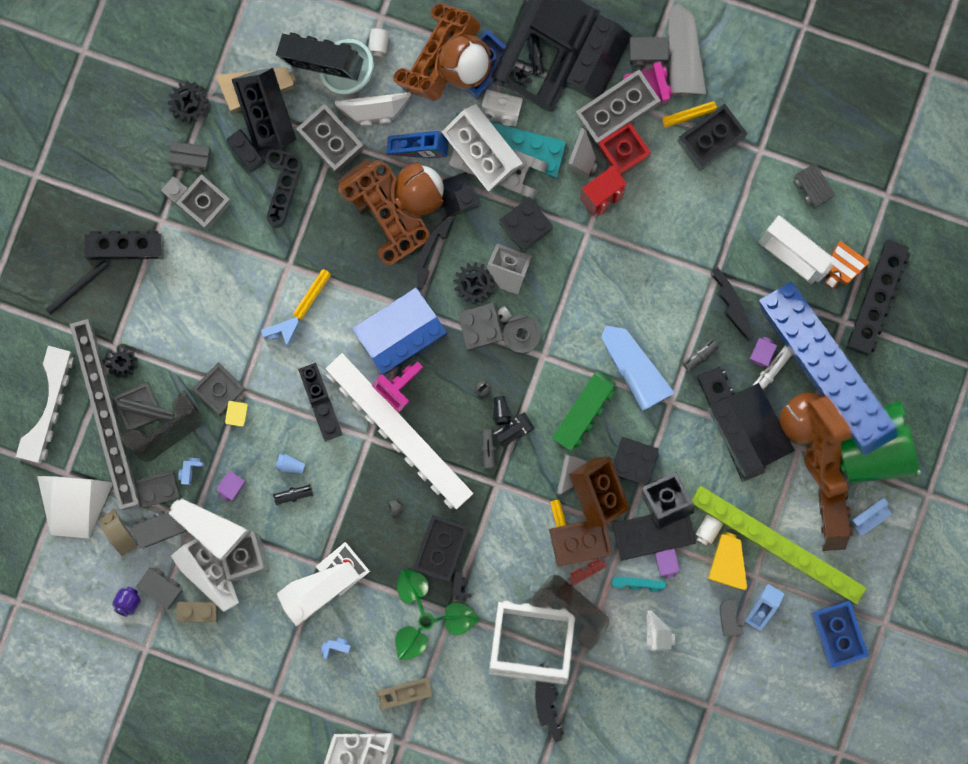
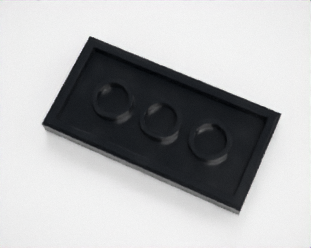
(643, 537)

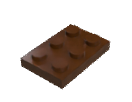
(579, 543)

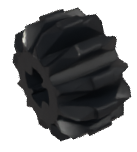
(115, 367)

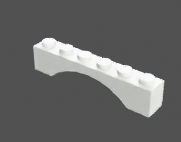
(33, 444)

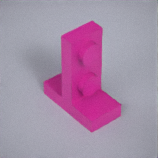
(391, 390)

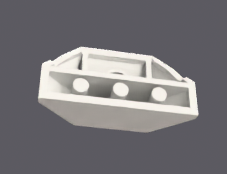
(374, 109)

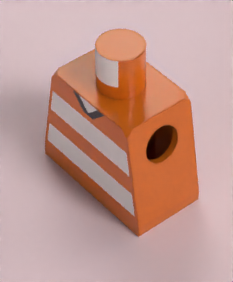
(845, 265)

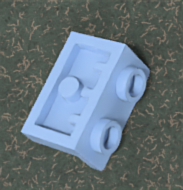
(871, 517)

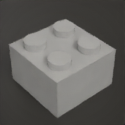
(204, 202)
(246, 559)

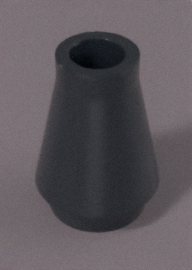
(501, 413)

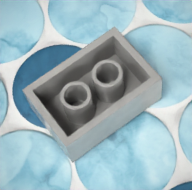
(330, 139)

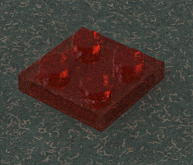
(593, 567)

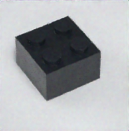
(526, 224)
(634, 461)
(667, 500)

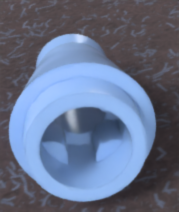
(289, 464)

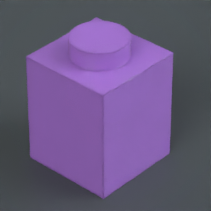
(763, 352)
(230, 486)
(667, 563)

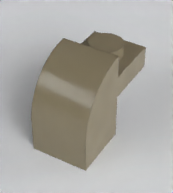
(117, 533)

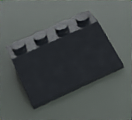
(751, 429)

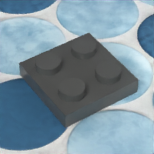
(481, 326)

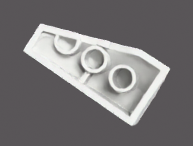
(311, 593)

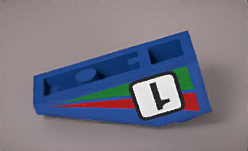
(420, 145)

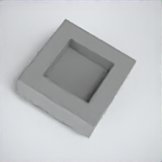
(174, 189)

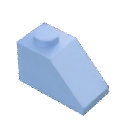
(764, 607)

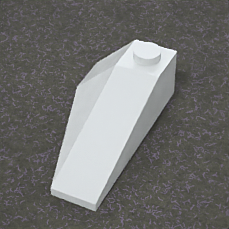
(206, 573)
(658, 633)

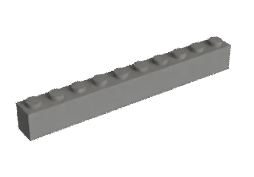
(105, 414)

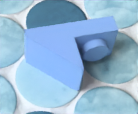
(286, 328)

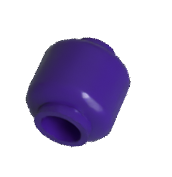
(126, 601)

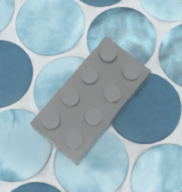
(618, 106)

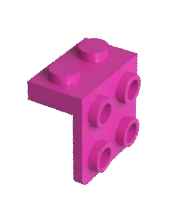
(656, 79)

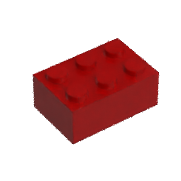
(603, 191)

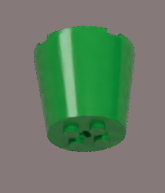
(889, 461)

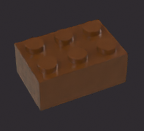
(599, 491)

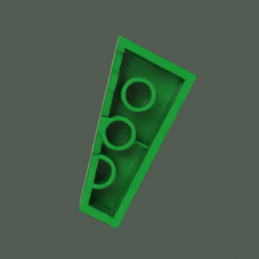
(585, 408)

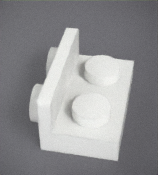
(501, 108)

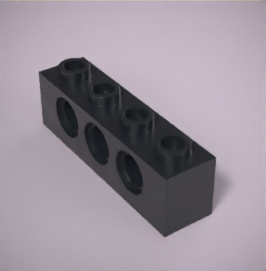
(93, 242)

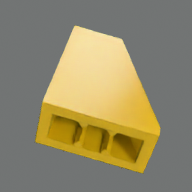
(728, 562)

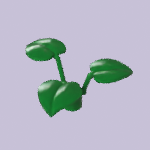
(411, 642)

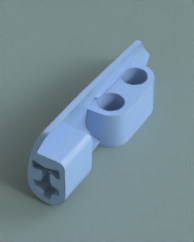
(635, 367)

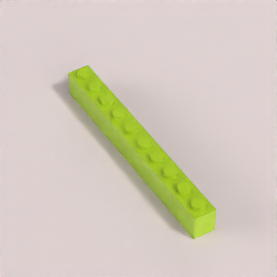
(778, 545)

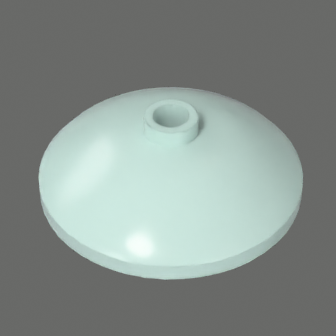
(347, 86)

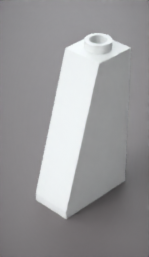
(210, 529)

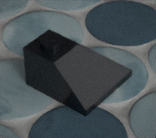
(457, 196)

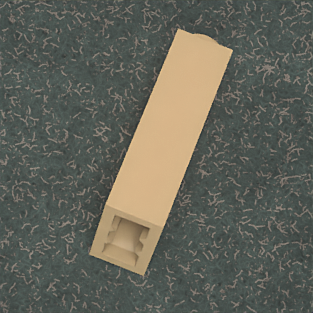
(284, 78)

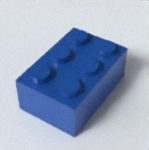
(496, 49)
(839, 634)

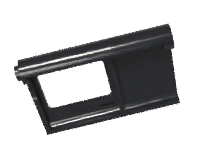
(559, 23)

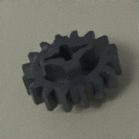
(190, 94)
(463, 277)

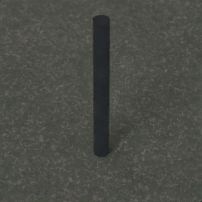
(78, 286)

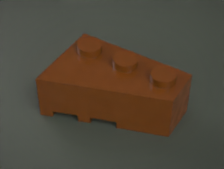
(834, 521)

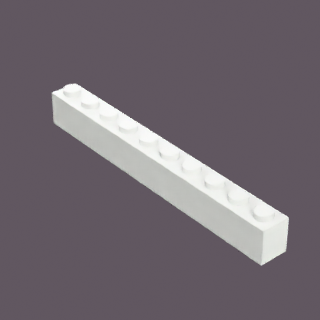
(399, 431)

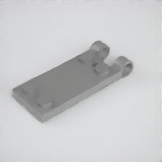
(514, 181)

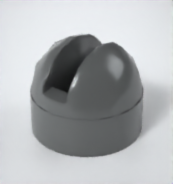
(485, 392)
(395, 508)

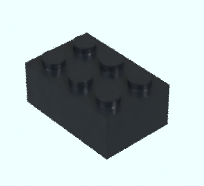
(712, 137)
(441, 548)

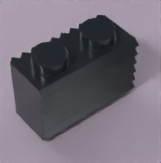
(245, 151)

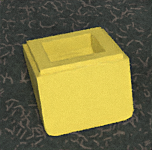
(236, 413)

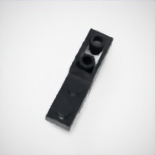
(320, 402)
(544, 695)

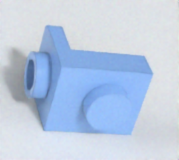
(185, 474)
(339, 644)

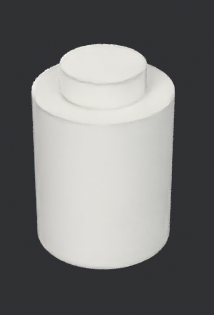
(378, 42)
(708, 530)

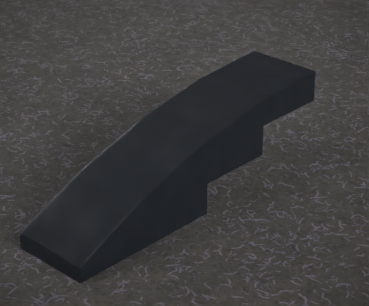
(735, 312)

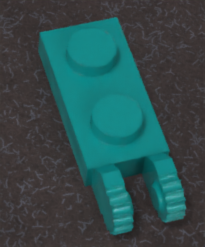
(637, 583)

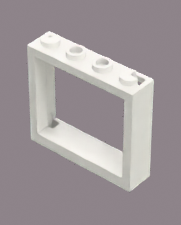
(796, 251)
(525, 671)

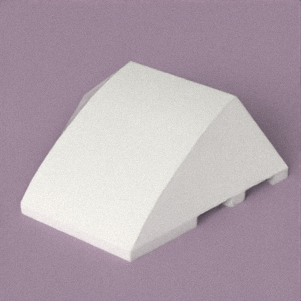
(72, 504)
(361, 749)

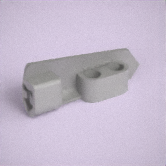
(684, 54)

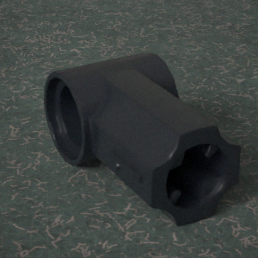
(517, 428)

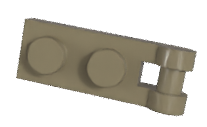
(405, 693)

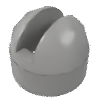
(505, 314)

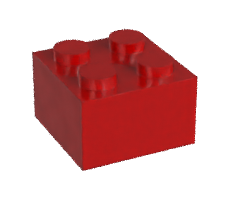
(624, 149)

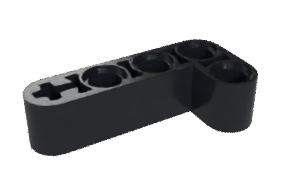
(281, 190)

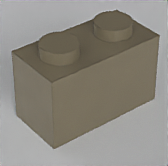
(197, 612)

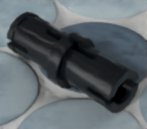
(535, 55)
(292, 494)

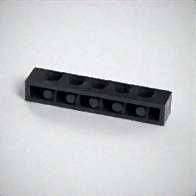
(856, 341)
(706, 382)

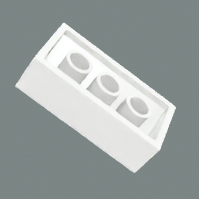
(481, 147)

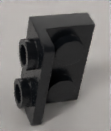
(458, 584)

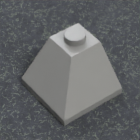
(583, 157)
(508, 268)
(569, 465)

